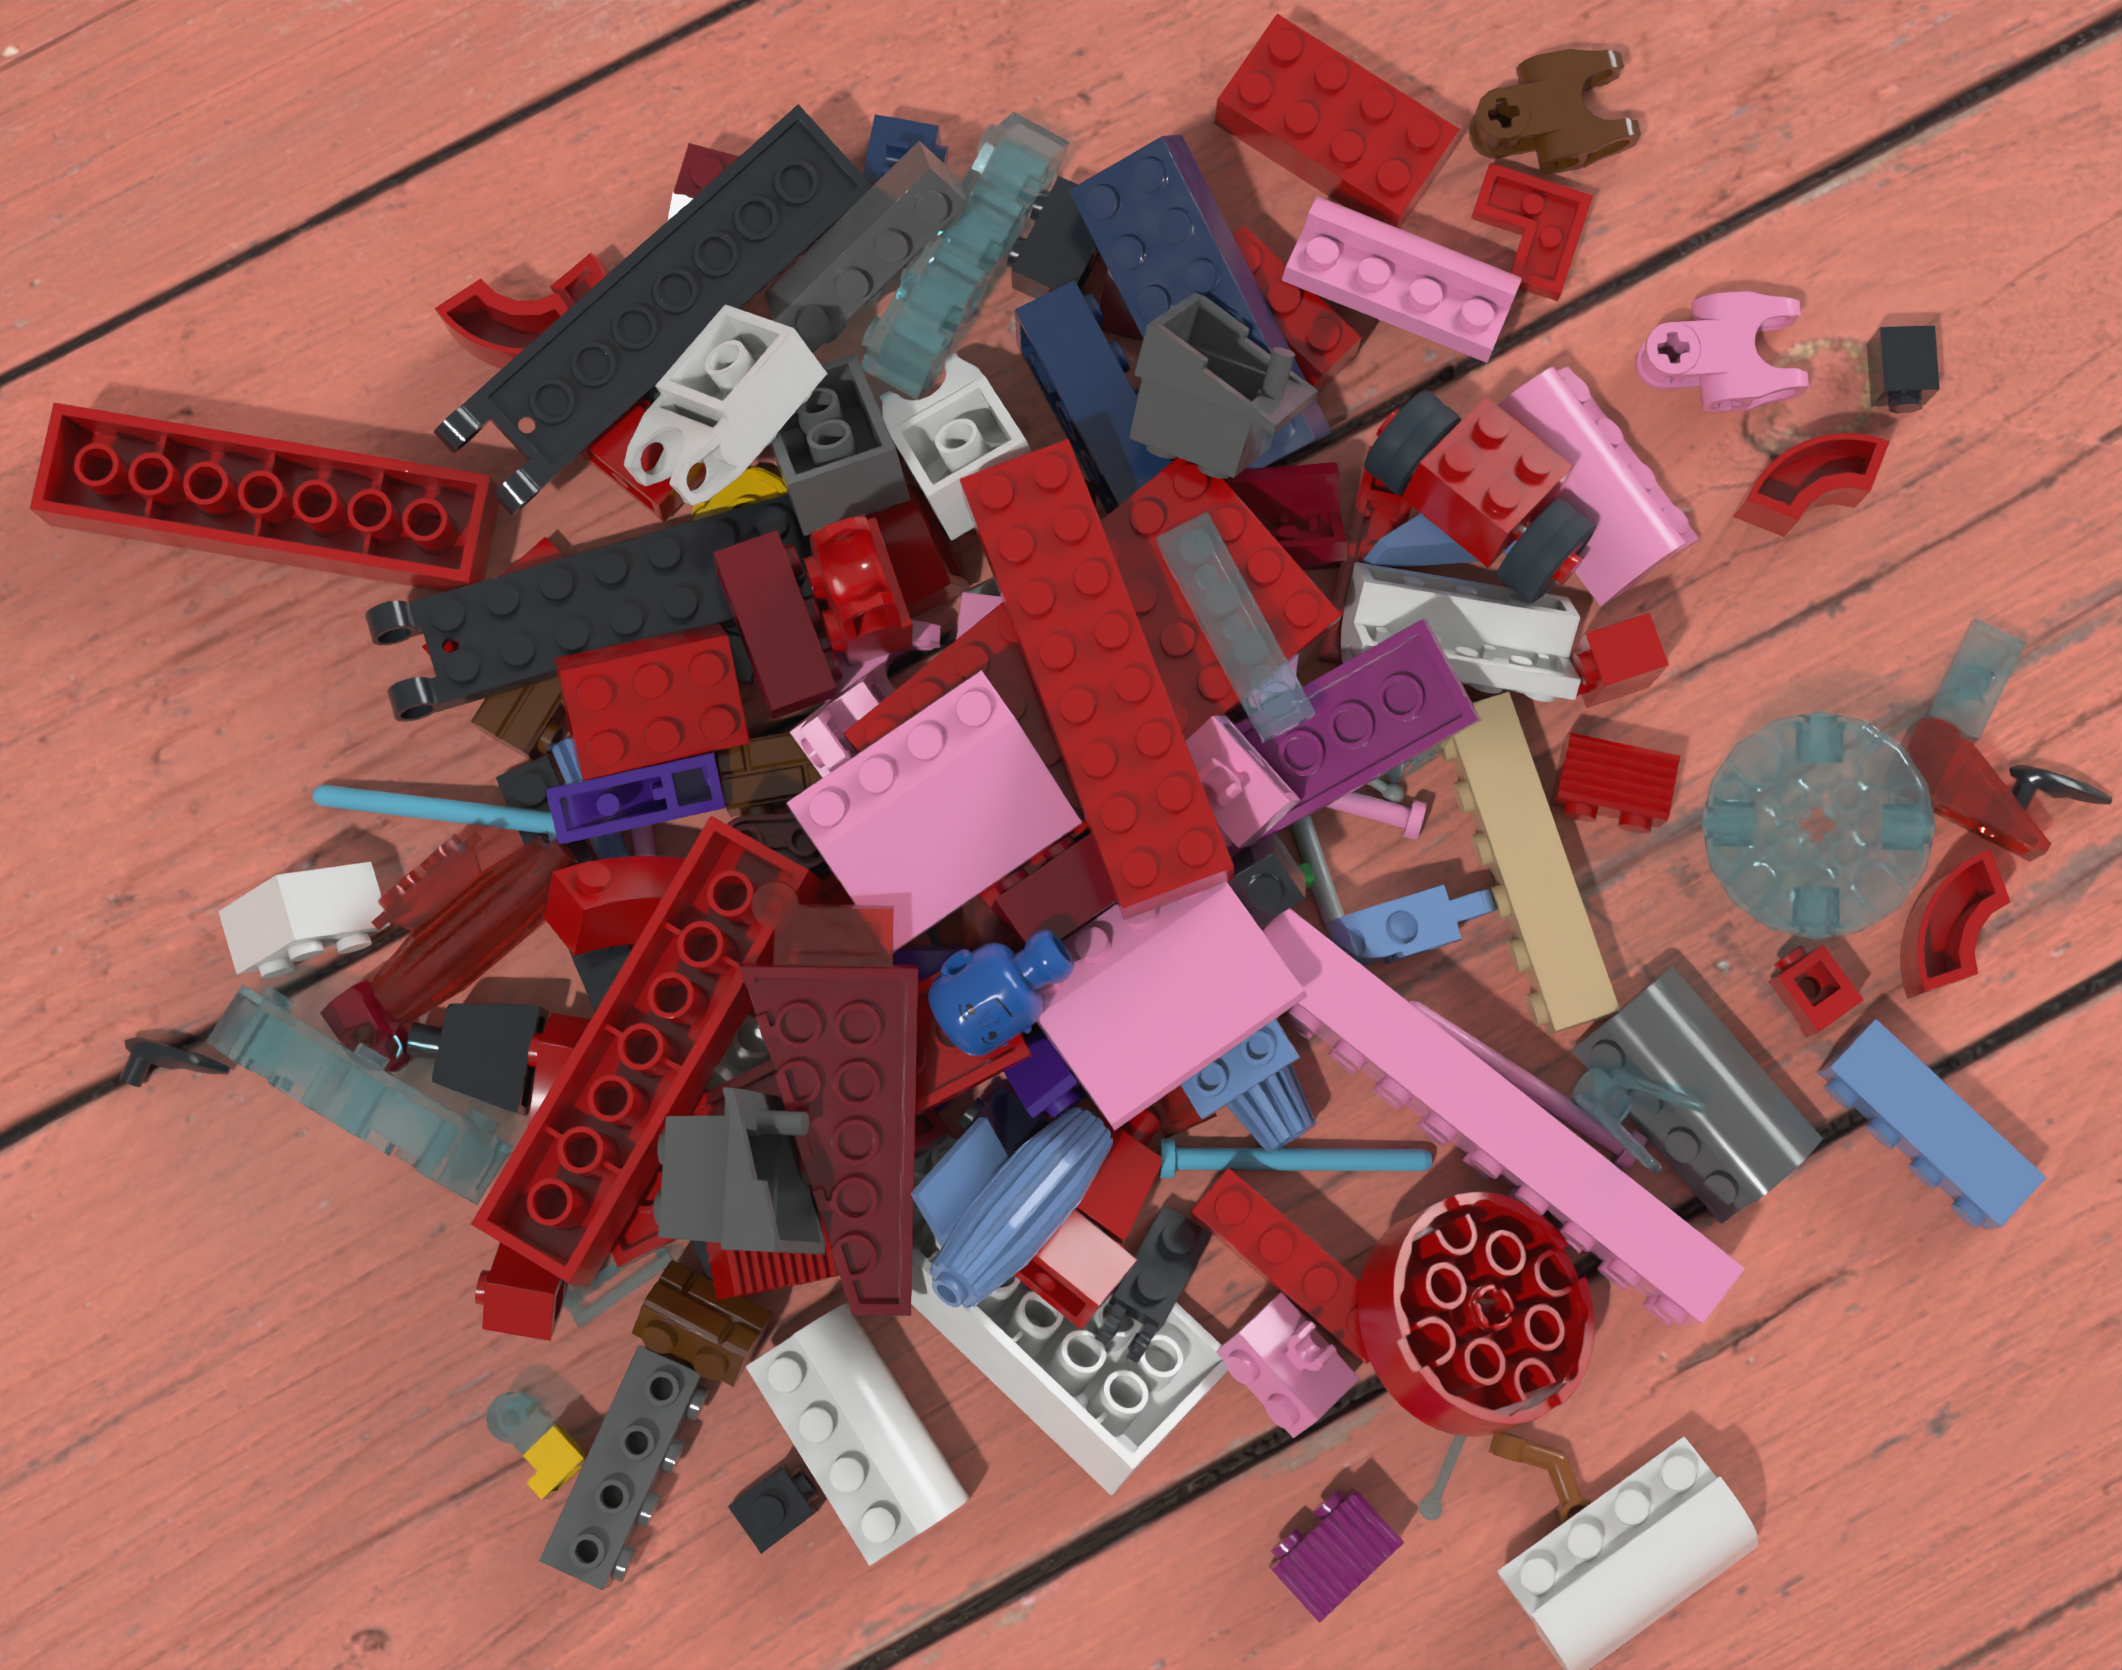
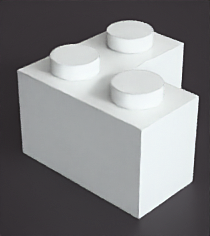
(300, 916)

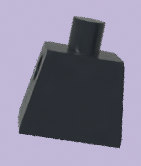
(483, 1051)

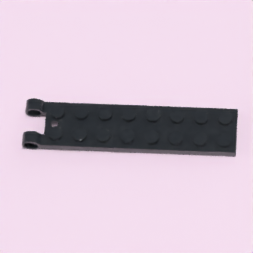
(659, 300)
(572, 605)

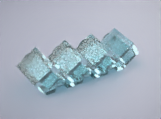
(956, 265)

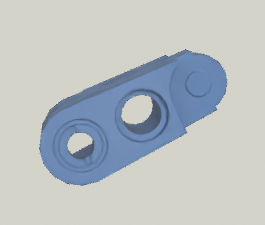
(1407, 925)

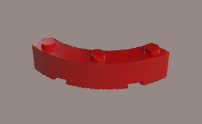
(607, 900)
(517, 1292)

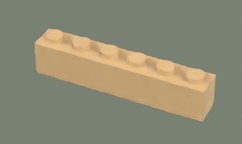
(1529, 870)

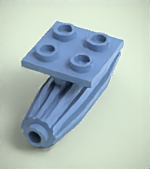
(1258, 1088)
(1000, 1209)

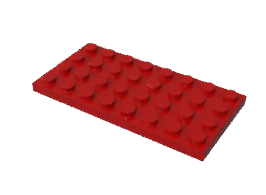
(1179, 647)

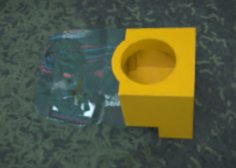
(539, 1438)

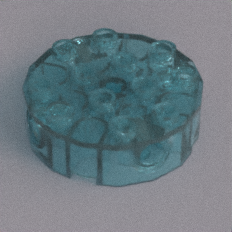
(1860, 866)

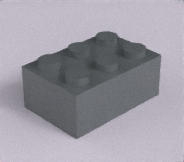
(839, 452)

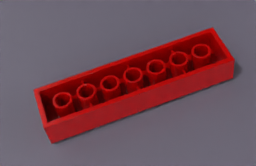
(265, 499)
(1097, 680)
(640, 1059)

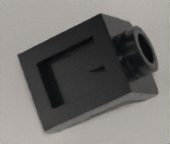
(775, 1506)

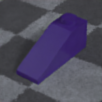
(635, 798)

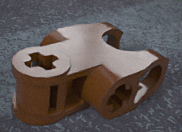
(1550, 115)

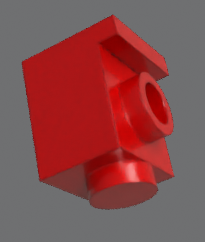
(1833, 994)

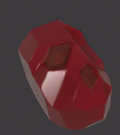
(360, 1017)

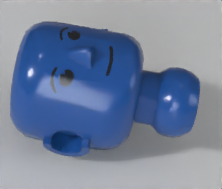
(996, 993)

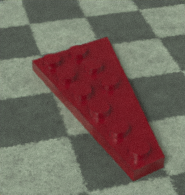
(849, 1060)

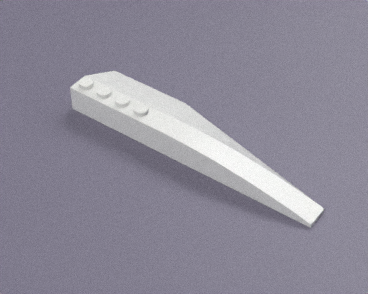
(1070, 1384)

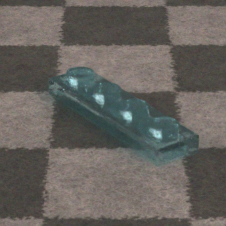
(1235, 627)

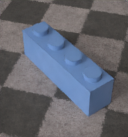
(1931, 1126)

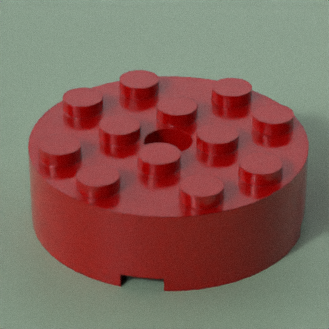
(1476, 1315)

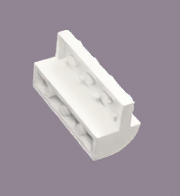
(1484, 628)
(858, 1433)
(1630, 1557)

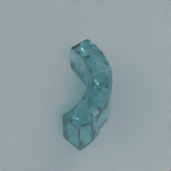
(359, 1093)

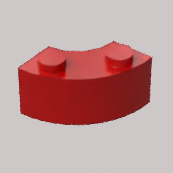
(495, 325)
(1813, 475)
(1946, 924)

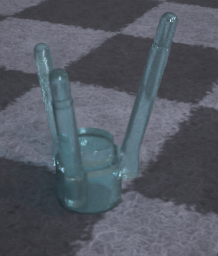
(1607, 1102)

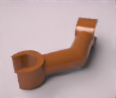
(1544, 1457)

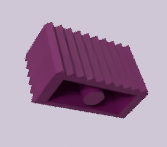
(1334, 1552)

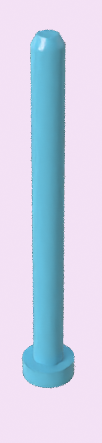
(435, 809)
(1290, 1159)

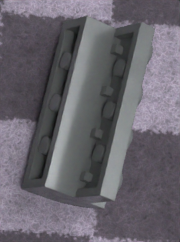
(1749, 1127)

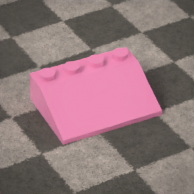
(936, 810)
(1162, 997)

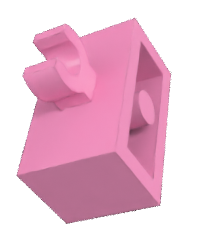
(1238, 782)
(1287, 1365)

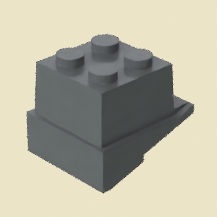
(1212, 389)
(738, 1178)

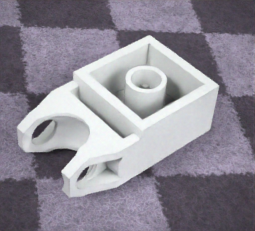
(724, 402)
(951, 437)

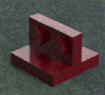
(1298, 509)

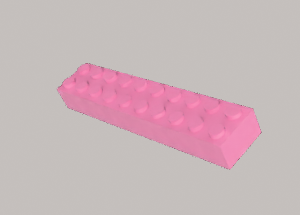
(1500, 1130)

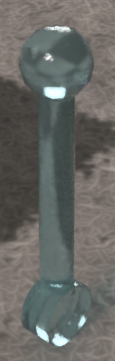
(1430, 1506)

